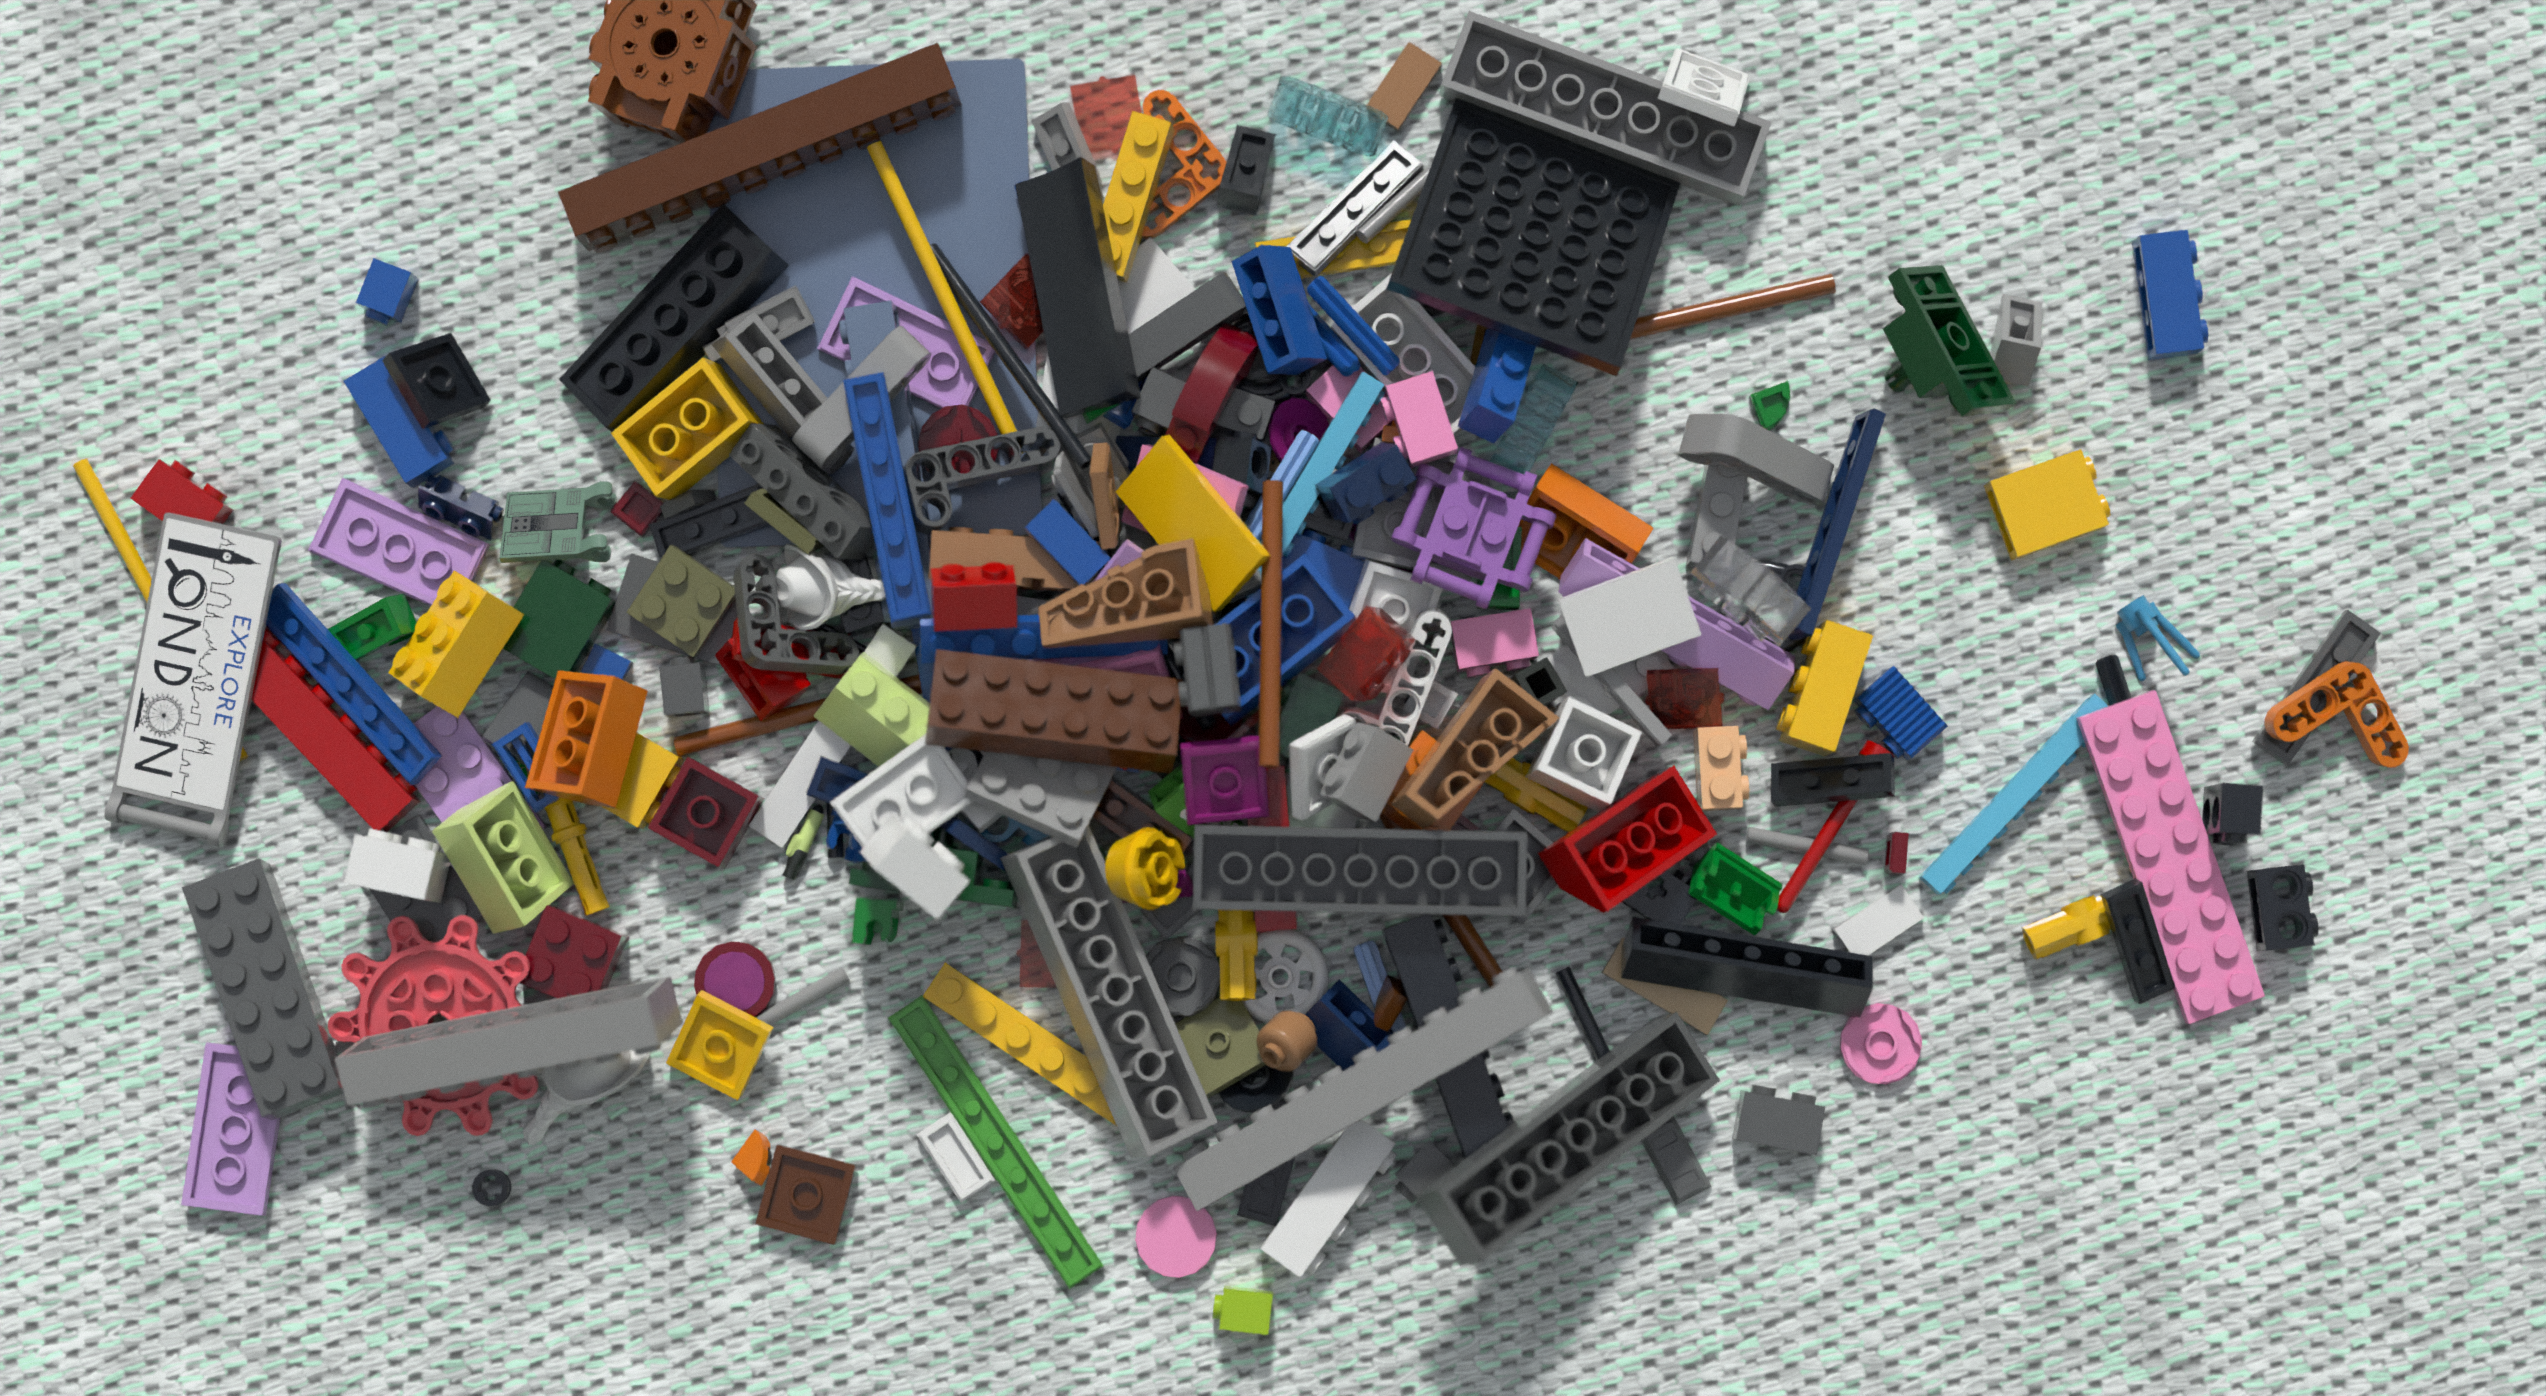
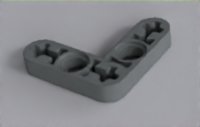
(779, 640)

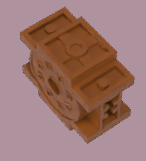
(647, 56)

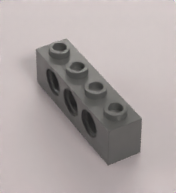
(805, 491)

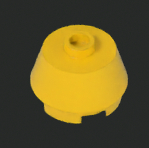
(1145, 868)

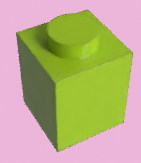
(1243, 1310)

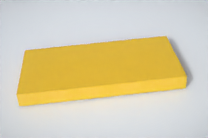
(1180, 505)

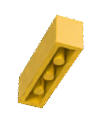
(1134, 186)

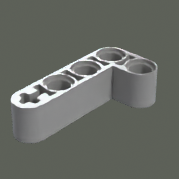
(829, 430)
(1757, 454)

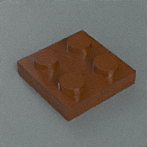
(806, 1194)

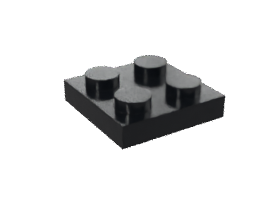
(436, 380)

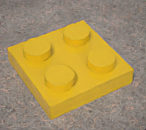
(719, 1045)

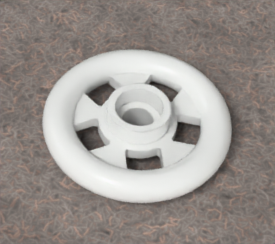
(1310, 960)

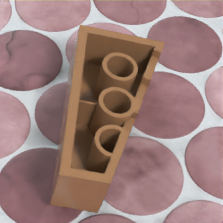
(1031, 563)
(1477, 742)

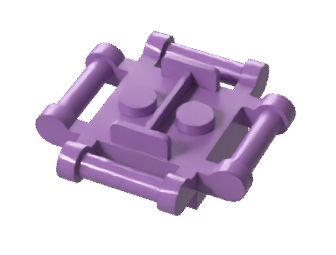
(1473, 528)

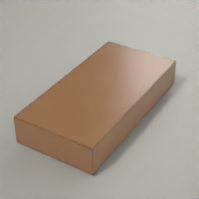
(1404, 84)

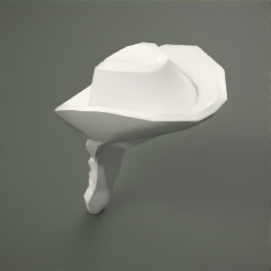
(820, 587)
(580, 1087)

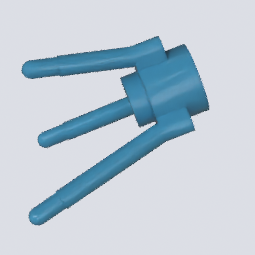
(2144, 617)

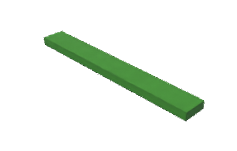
(996, 1141)

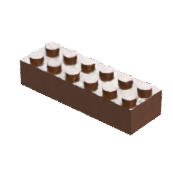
(1054, 711)

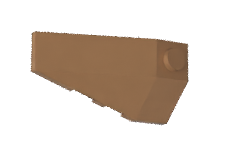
(1133, 602)

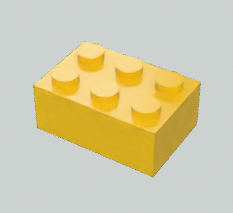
(686, 429)
(455, 643)
(1823, 688)

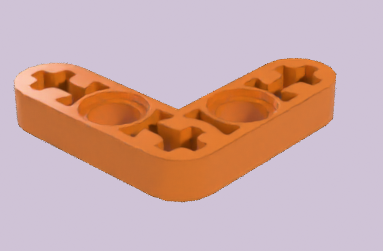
(1190, 173)
(2352, 703)

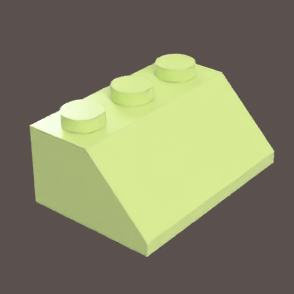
(874, 711)
(503, 858)

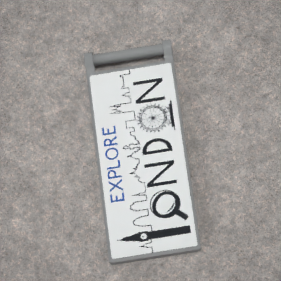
(195, 674)

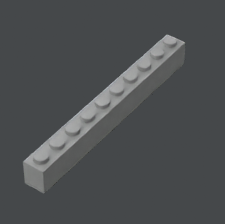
(1364, 1088)

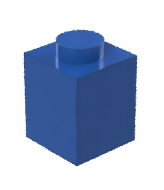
(386, 292)

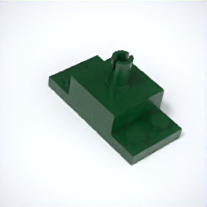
(1941, 345)
(992, 892)

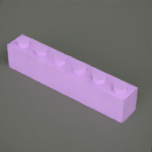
(1745, 664)

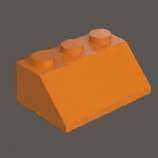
(1581, 515)
(586, 738)

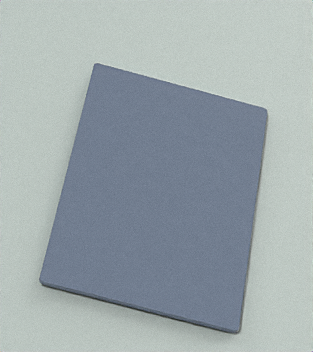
(844, 225)

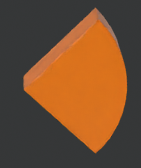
(753, 1157)

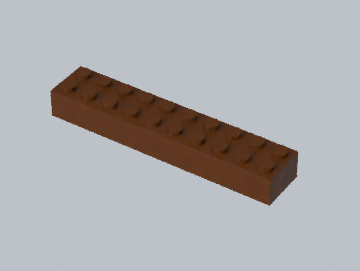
(760, 149)

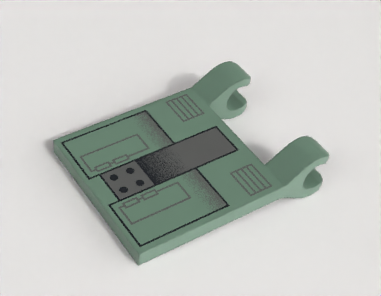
(552, 524)

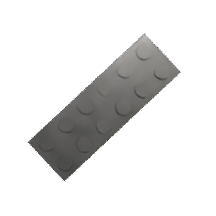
(265, 988)

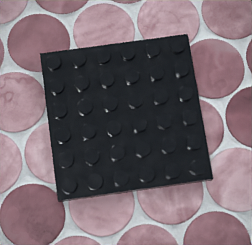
(1534, 237)

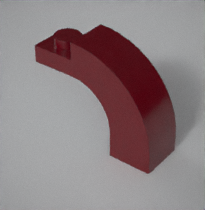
(1209, 387)

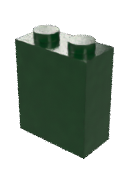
(559, 618)

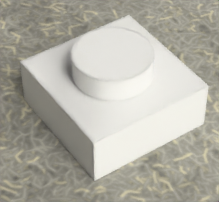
(1436, 705)

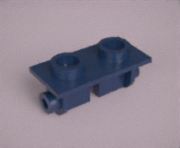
(442, 500)

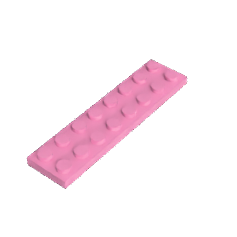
(2171, 855)

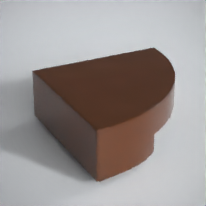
(1389, 1003)

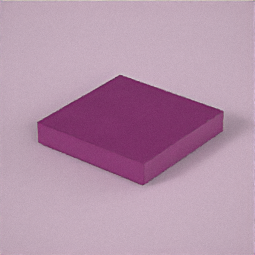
(1223, 780)

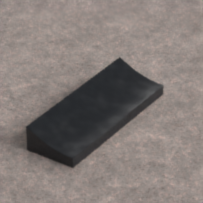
(1077, 289)
(673, 318)

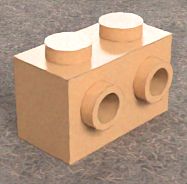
(1719, 768)

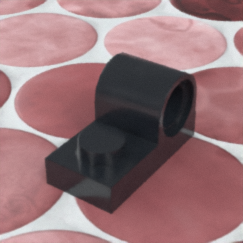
(1245, 170)

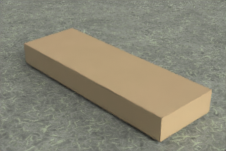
(1694, 1007)

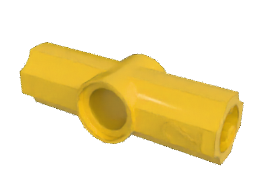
(1535, 797)
(2074, 924)
(1236, 948)

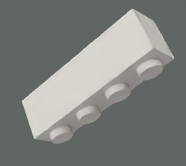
(1328, 1196)

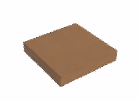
(1105, 495)

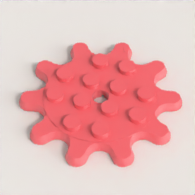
(427, 981)

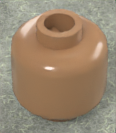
(1288, 1039)

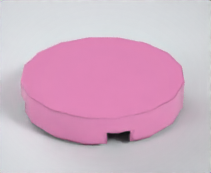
(1867, 1040)
(1175, 1237)

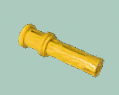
(570, 836)

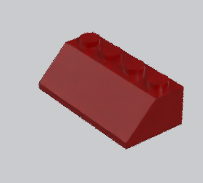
(1629, 842)

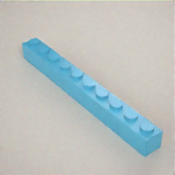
(1328, 456)
(2009, 802)

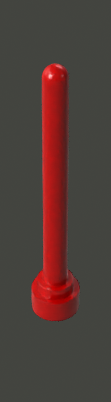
(1821, 842)

